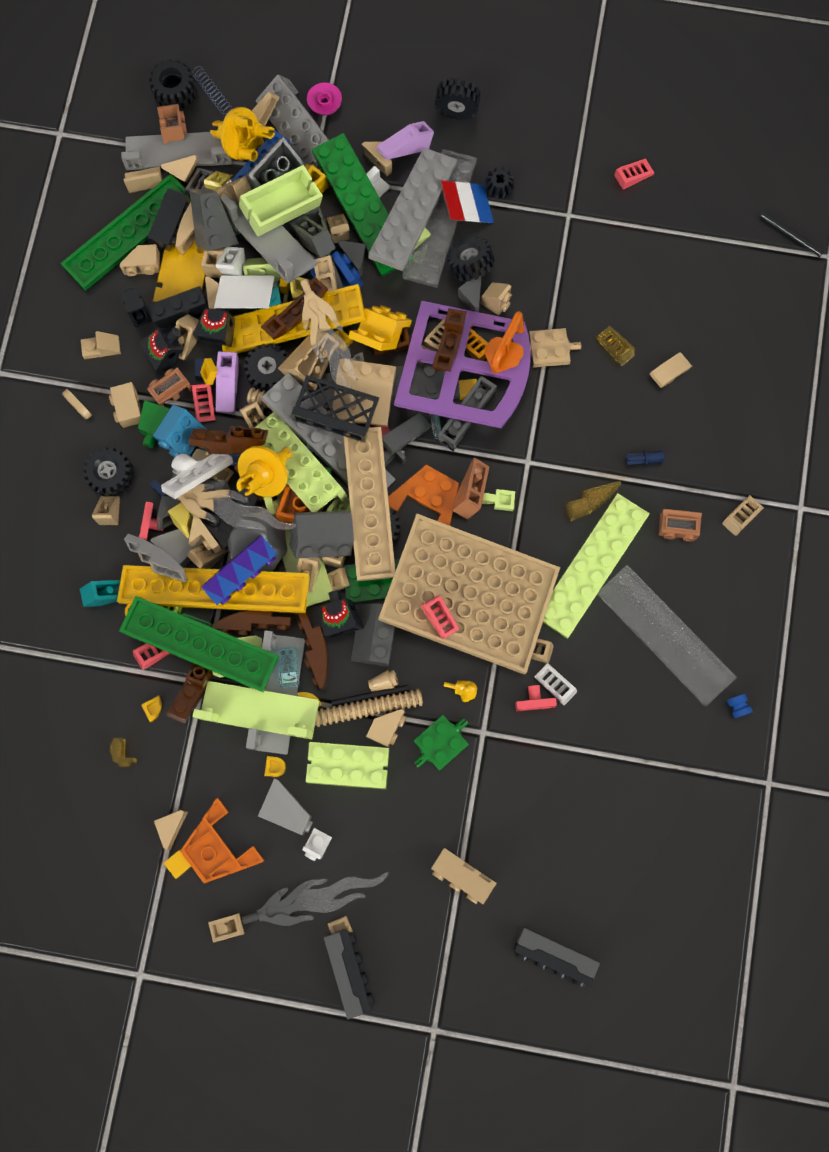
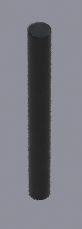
(792, 234)
(372, 695)

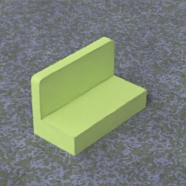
(259, 267)

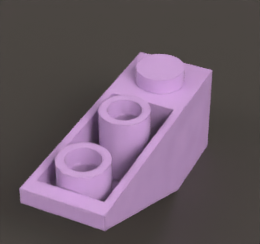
(407, 141)
(226, 381)

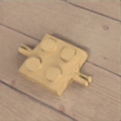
(551, 347)

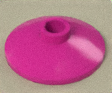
(324, 92)

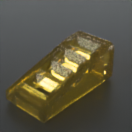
(622, 355)

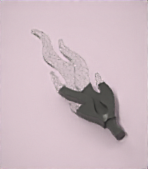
(306, 899)

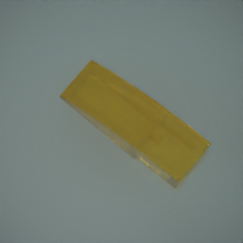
(591, 500)

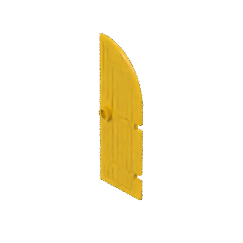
(180, 272)

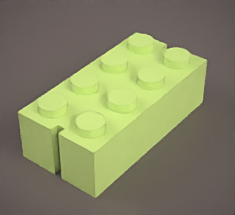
(280, 200)
(347, 765)

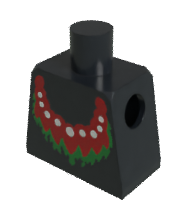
(215, 327)
(162, 347)
(339, 616)

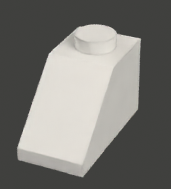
(231, 261)

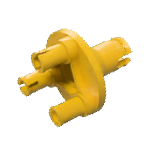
(241, 134)
(263, 471)

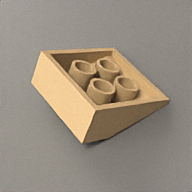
(373, 380)

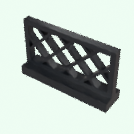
(329, 423)

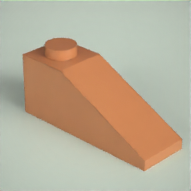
(471, 491)

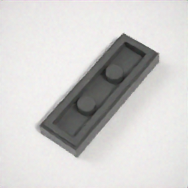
(405, 433)

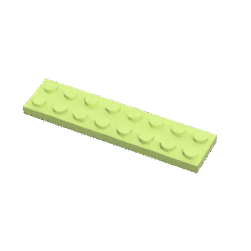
(593, 564)

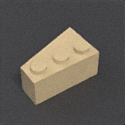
(305, 362)
(463, 877)

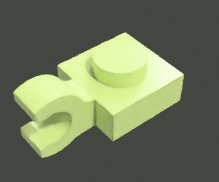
(501, 499)

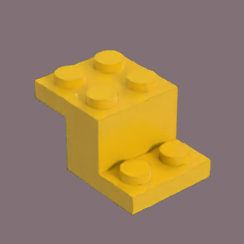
(381, 328)

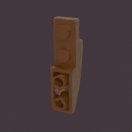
(231, 442)
(244, 622)
(318, 656)
(190, 693)

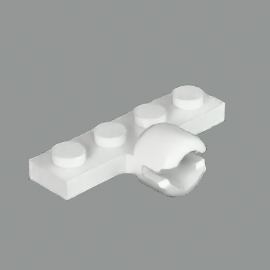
(193, 472)

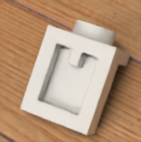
(316, 844)

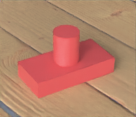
(147, 521)
(535, 701)

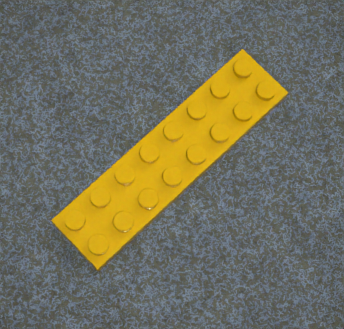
(248, 332)

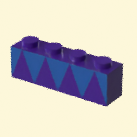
(238, 570)

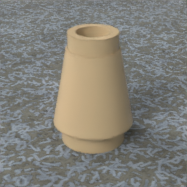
(385, 680)

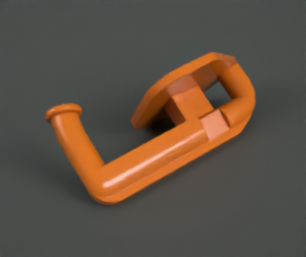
(504, 353)

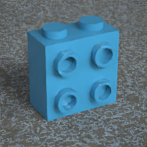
(176, 430)

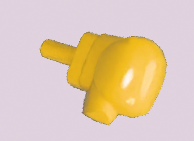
(465, 689)

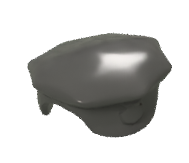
(242, 537)

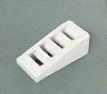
(562, 699)

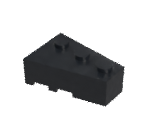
(221, 529)

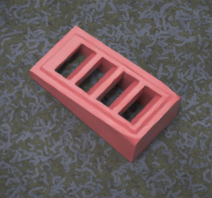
(627, 182)
(198, 388)
(441, 606)
(150, 660)

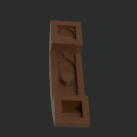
(290, 317)
(450, 340)

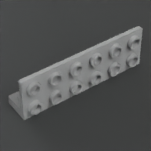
(294, 121)
(150, 151)
(275, 246)
(269, 741)

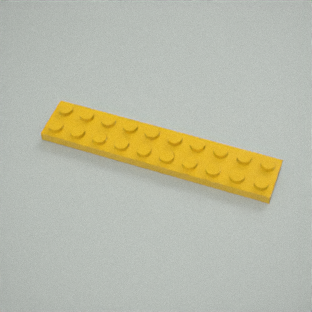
(264, 593)

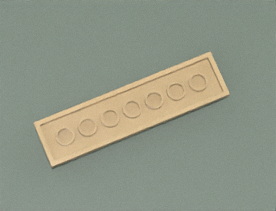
(369, 507)

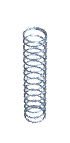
(207, 93)

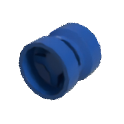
(740, 707)

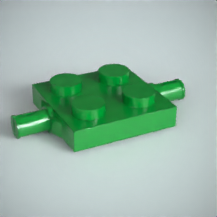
(440, 742)

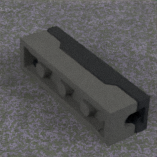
(456, 429)
(556, 956)
(348, 973)

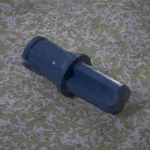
(645, 457)

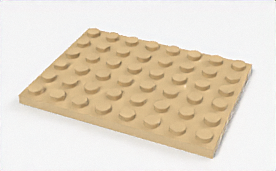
(488, 589)

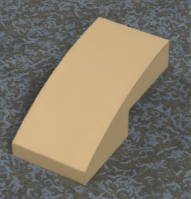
(325, 272)
(670, 370)

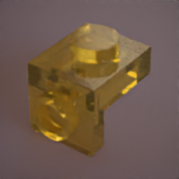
(117, 750)

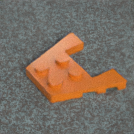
(430, 490)
(210, 854)

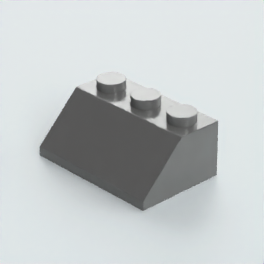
(275, 163)
(322, 534)
(375, 640)

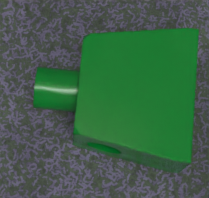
(150, 419)

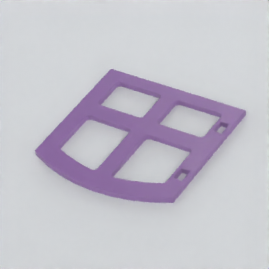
(444, 404)

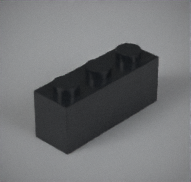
(168, 219)
(177, 306)

